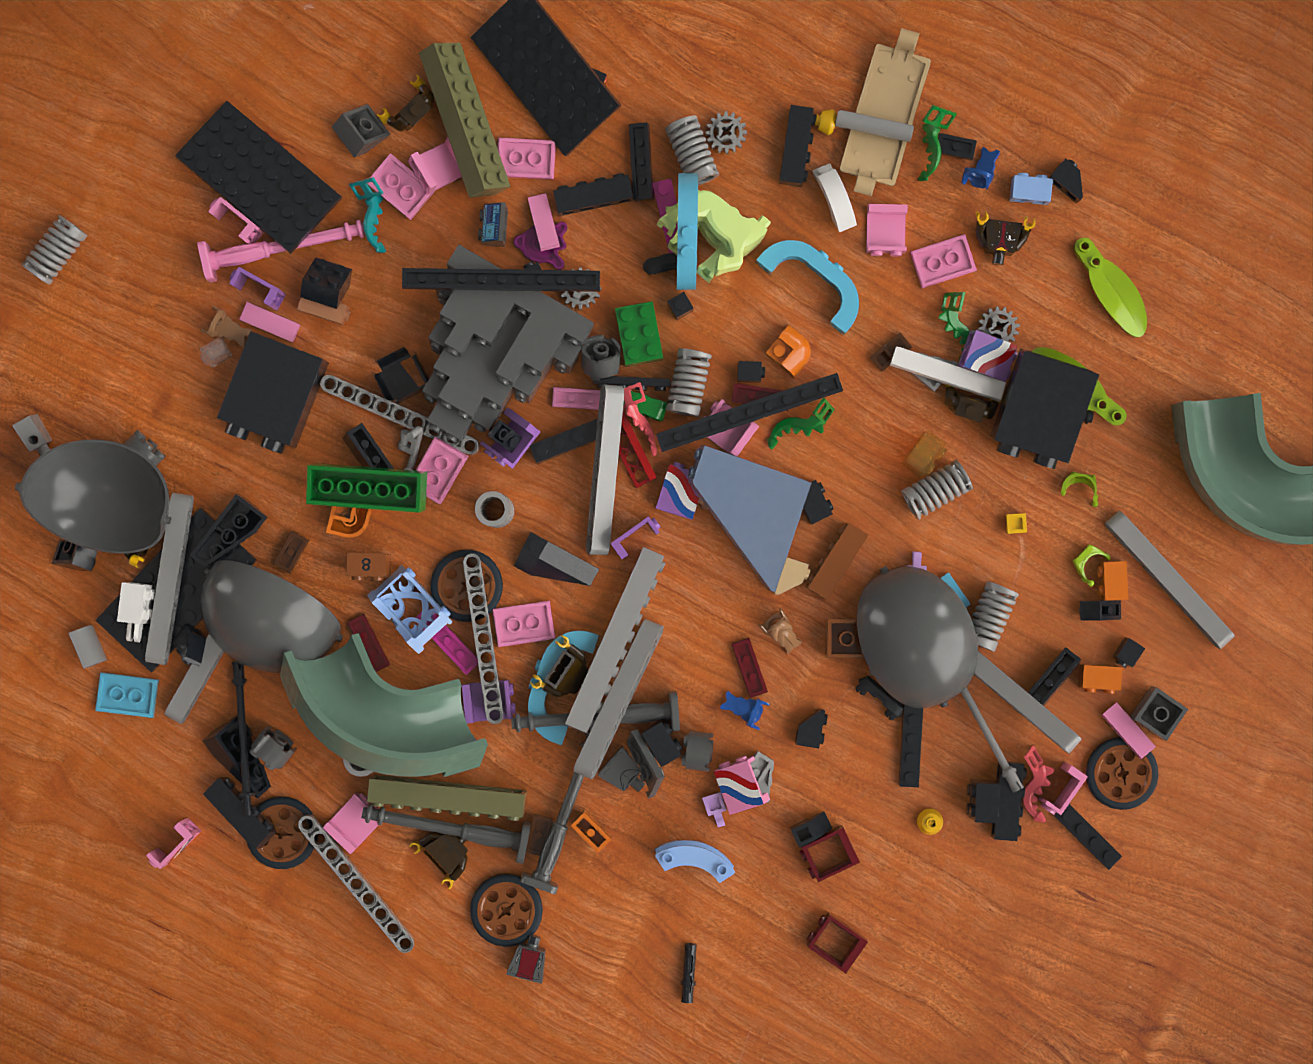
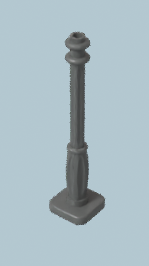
(634, 714)
(475, 833)
(553, 844)

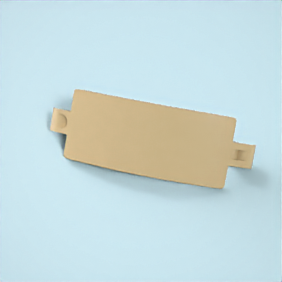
(892, 94)

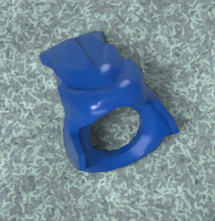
(983, 173)
(749, 710)

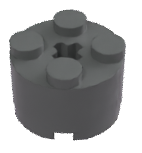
(600, 357)
(147, 448)
(272, 748)
(698, 751)

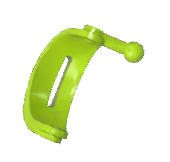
(1087, 479)
(1080, 561)

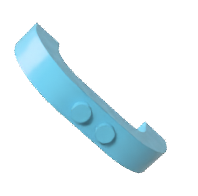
(687, 231)
(819, 263)
(536, 705)

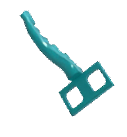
(373, 209)

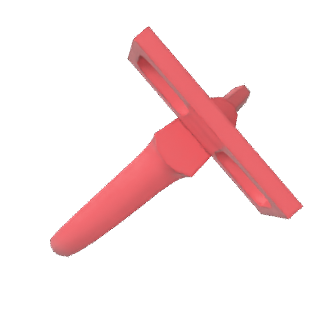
(637, 417)
(1039, 779)

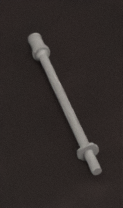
(1008, 771)

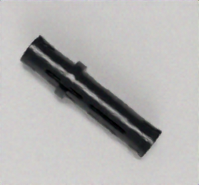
(688, 973)

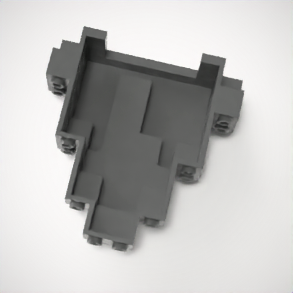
(494, 349)

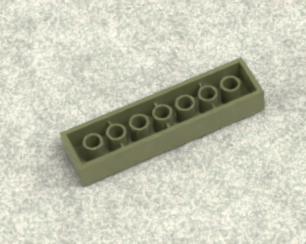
(464, 119)
(447, 796)

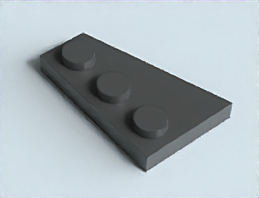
(649, 769)

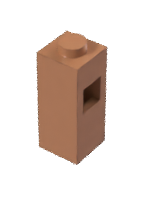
(325, 312)

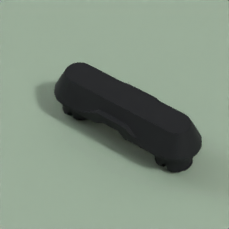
(660, 264)
(893, 706)

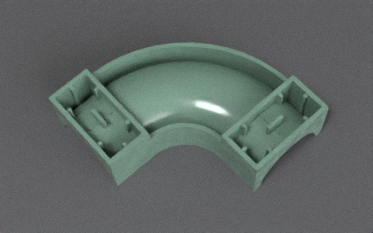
(1240, 474)
(378, 723)

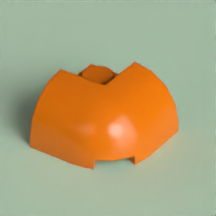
(790, 351)
(347, 521)

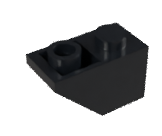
(504, 436)
(816, 505)
(190, 644)
(810, 730)
(811, 829)

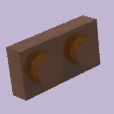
(291, 552)
(538, 833)

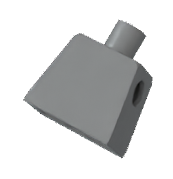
(29, 429)

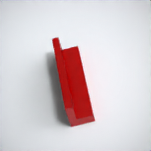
(638, 451)

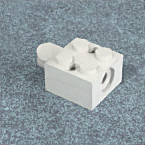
(135, 608)

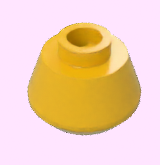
(826, 121)
(932, 816)

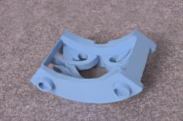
(416, 636)
(695, 854)

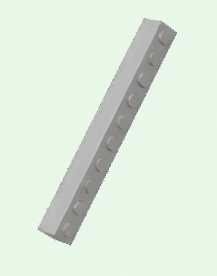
(615, 638)

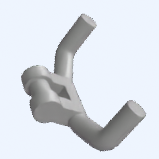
(415, 437)

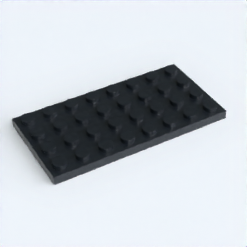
(546, 72)
(258, 177)
(188, 604)

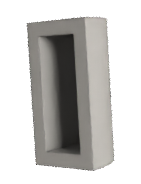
(88, 646)

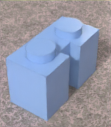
(1031, 189)

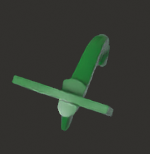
(932, 130)
(951, 317)
(797, 424)

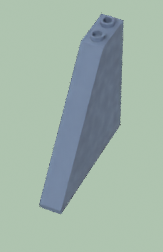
(752, 506)

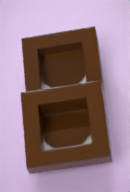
(884, 355)

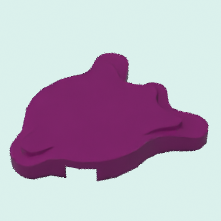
(529, 245)

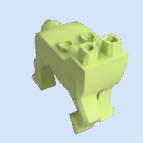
(723, 229)

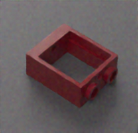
(853, 859)
(852, 953)

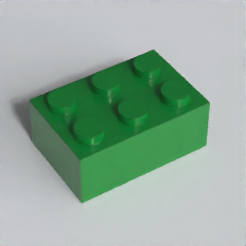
(639, 334)

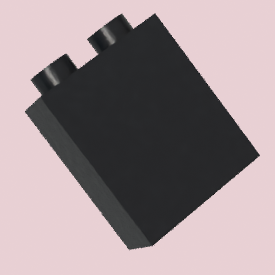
(272, 392)
(1043, 408)

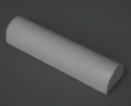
(874, 125)

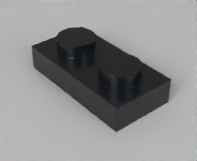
(957, 146)

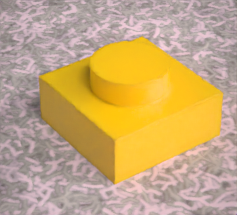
(1016, 523)

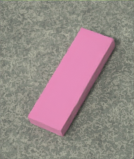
(543, 222)
(270, 322)
(576, 398)
(1128, 731)

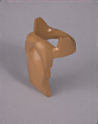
(224, 327)
(781, 631)

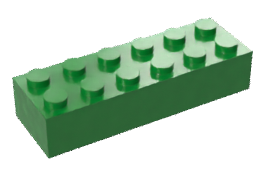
(366, 487)

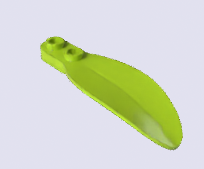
(1113, 289)
(1099, 393)

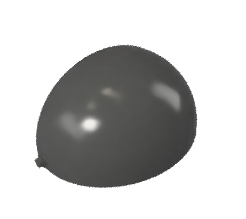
(98, 496)
(263, 616)
(916, 636)

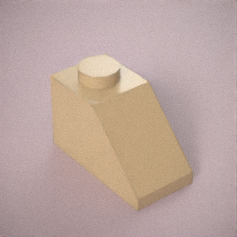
(793, 574)

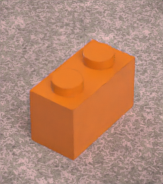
(1113, 580)
(1100, 677)
(591, 831)

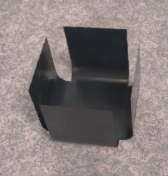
(395, 380)

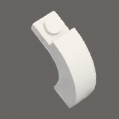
(836, 197)

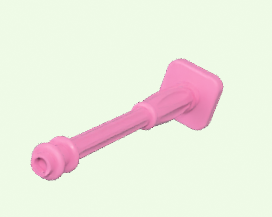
(251, 252)

